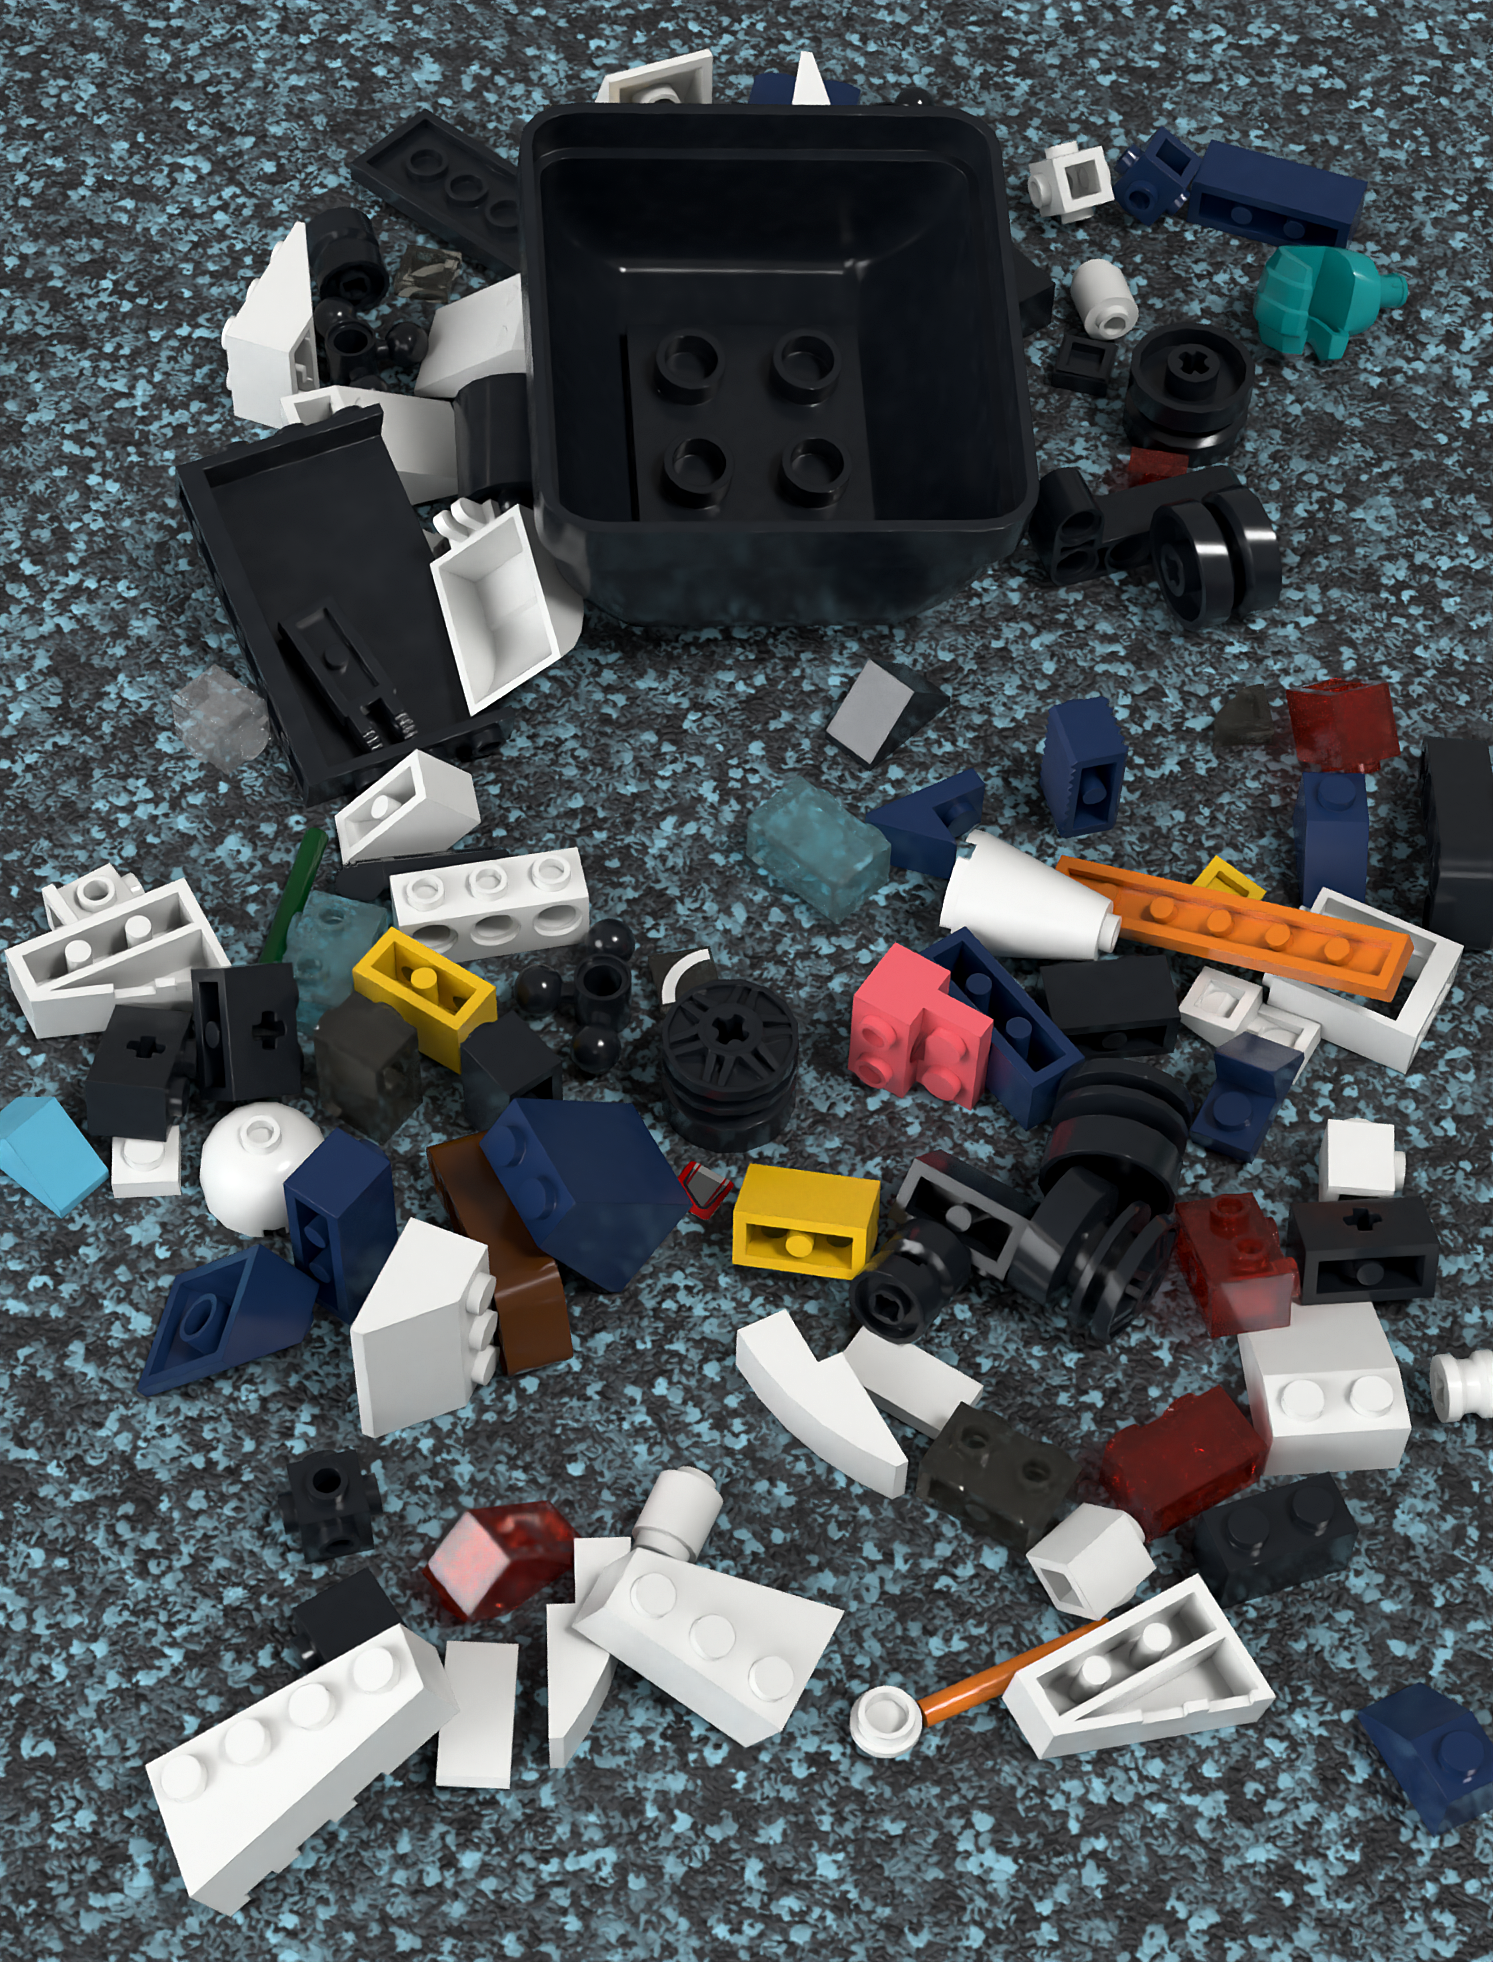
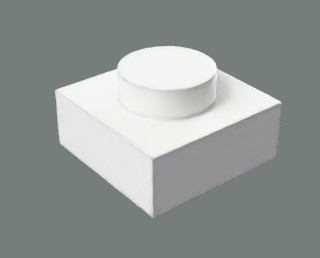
(146, 1166)

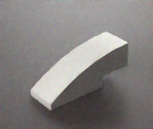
(821, 1403)
(577, 1666)

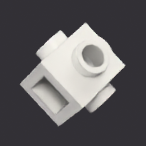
(1070, 182)

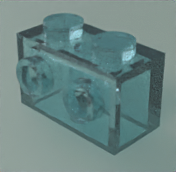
(818, 849)
(325, 948)

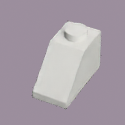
(409, 811)

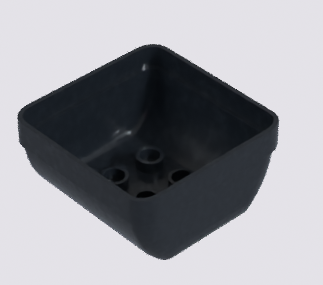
(761, 362)

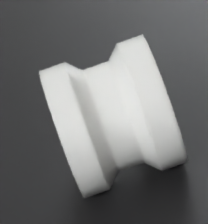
(1462, 1385)

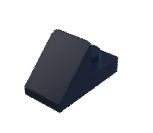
(928, 820)
(1246, 1095)

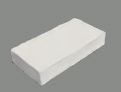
(910, 1382)

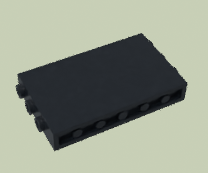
(316, 518)

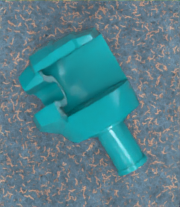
(1321, 298)

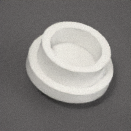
(885, 1722)

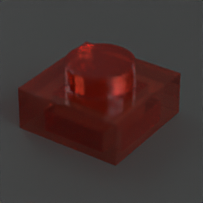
(1156, 465)

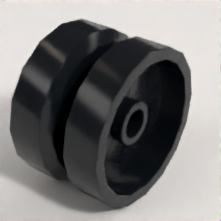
(1189, 392)
(1215, 557)

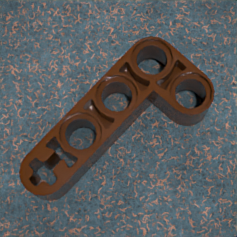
(528, 1286)

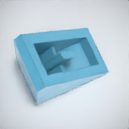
(48, 1153)

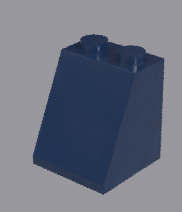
(587, 1183)

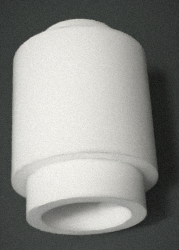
(1103, 300)
(678, 1514)

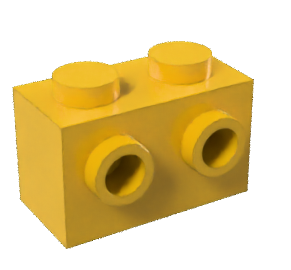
(427, 992)
(805, 1221)

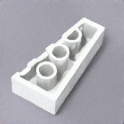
(290, 1763)

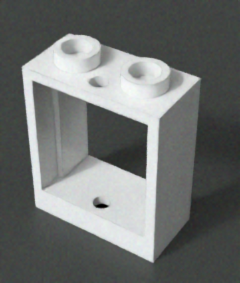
(1361, 1029)

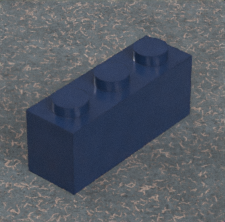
(1274, 199)
(1026, 1046)
(342, 1220)

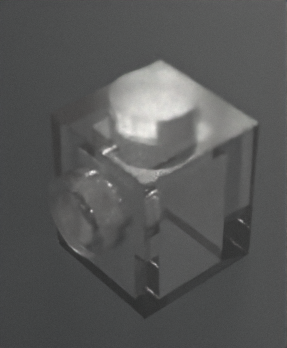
(221, 720)

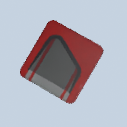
(704, 1189)

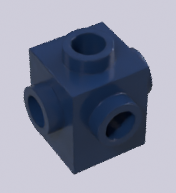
(1154, 176)

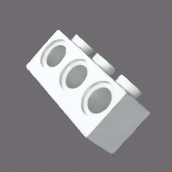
(494, 905)

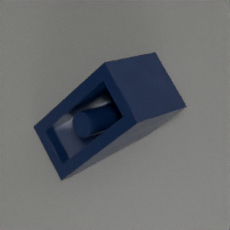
(1331, 835)
(1434, 1754)

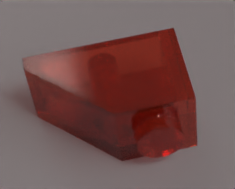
(500, 1558)

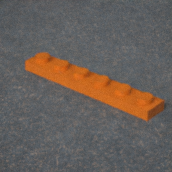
(1249, 931)

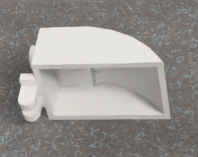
(501, 599)

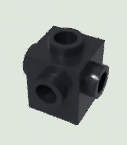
(330, 1505)

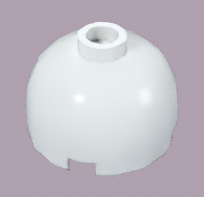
(249, 1161)

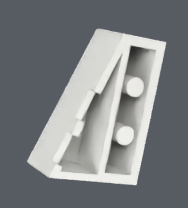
(115, 957)
(709, 1639)
(1141, 1678)

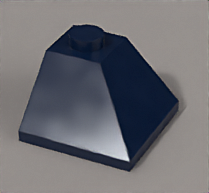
(228, 1317)

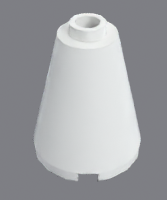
(1026, 906)

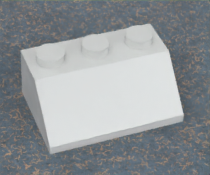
(424, 1330)

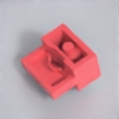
(914, 1031)

